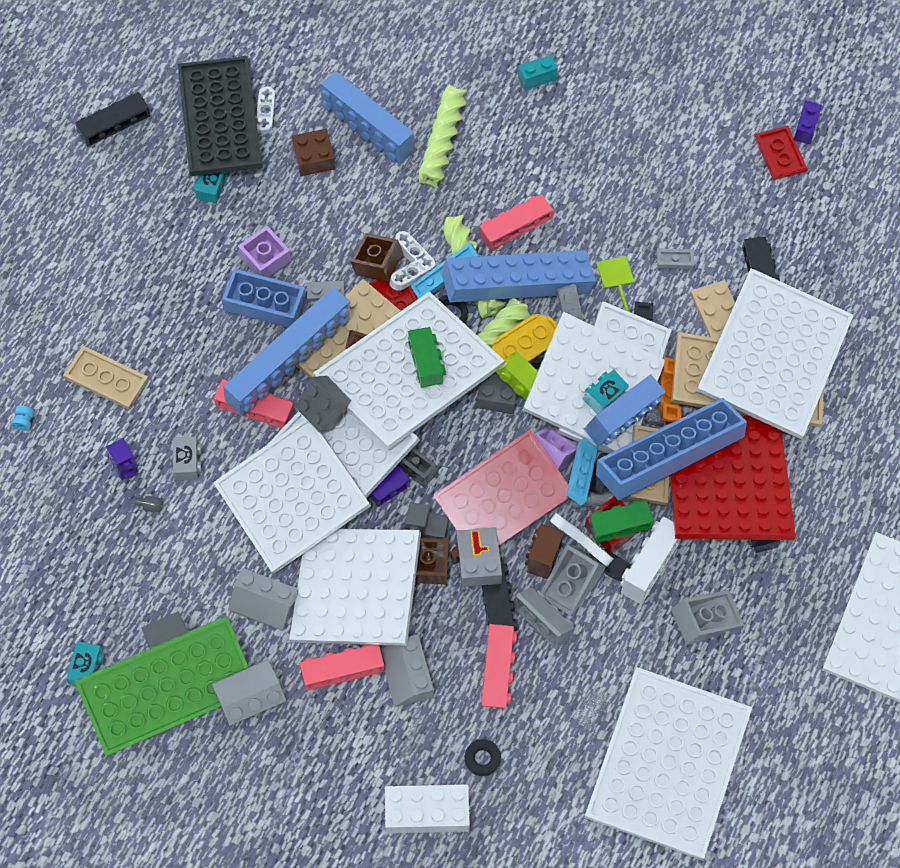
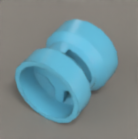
(22, 418)

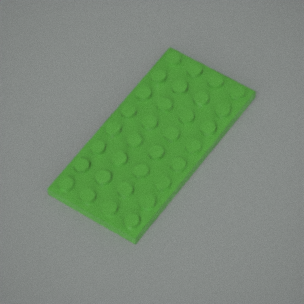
(160, 685)

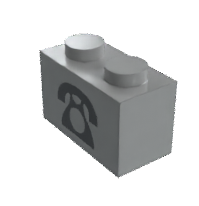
(186, 458)

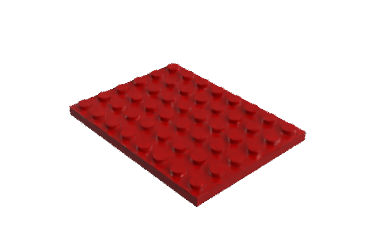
(736, 490)

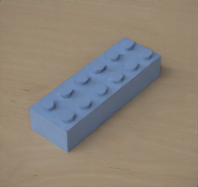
(367, 118)

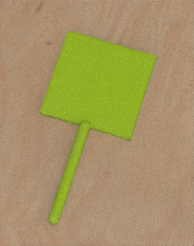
(616, 273)

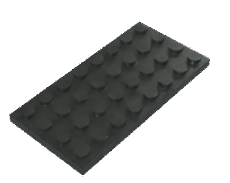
(219, 116)

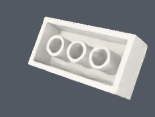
(650, 561)
(426, 809)

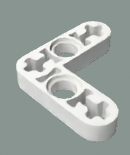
(265, 118)
(415, 265)
(582, 538)

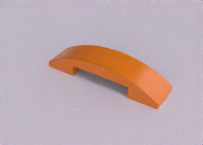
(668, 411)

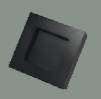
(644, 310)

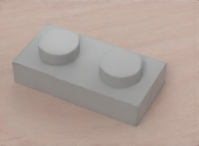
(675, 258)
(317, 290)
(569, 301)

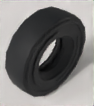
(479, 745)

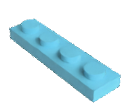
(433, 280)
(582, 471)

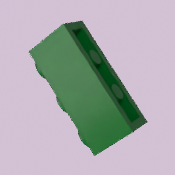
(426, 357)
(621, 521)

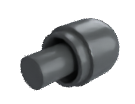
(150, 503)

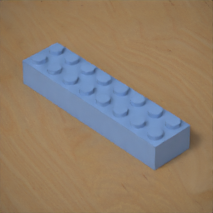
(516, 275)
(287, 351)
(670, 448)

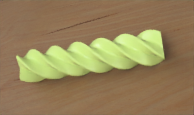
(439, 141)
(457, 238)
(504, 320)

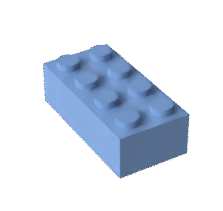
(263, 298)
(625, 411)

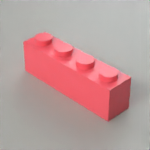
(515, 221)
(269, 410)
(342, 666)
(497, 666)

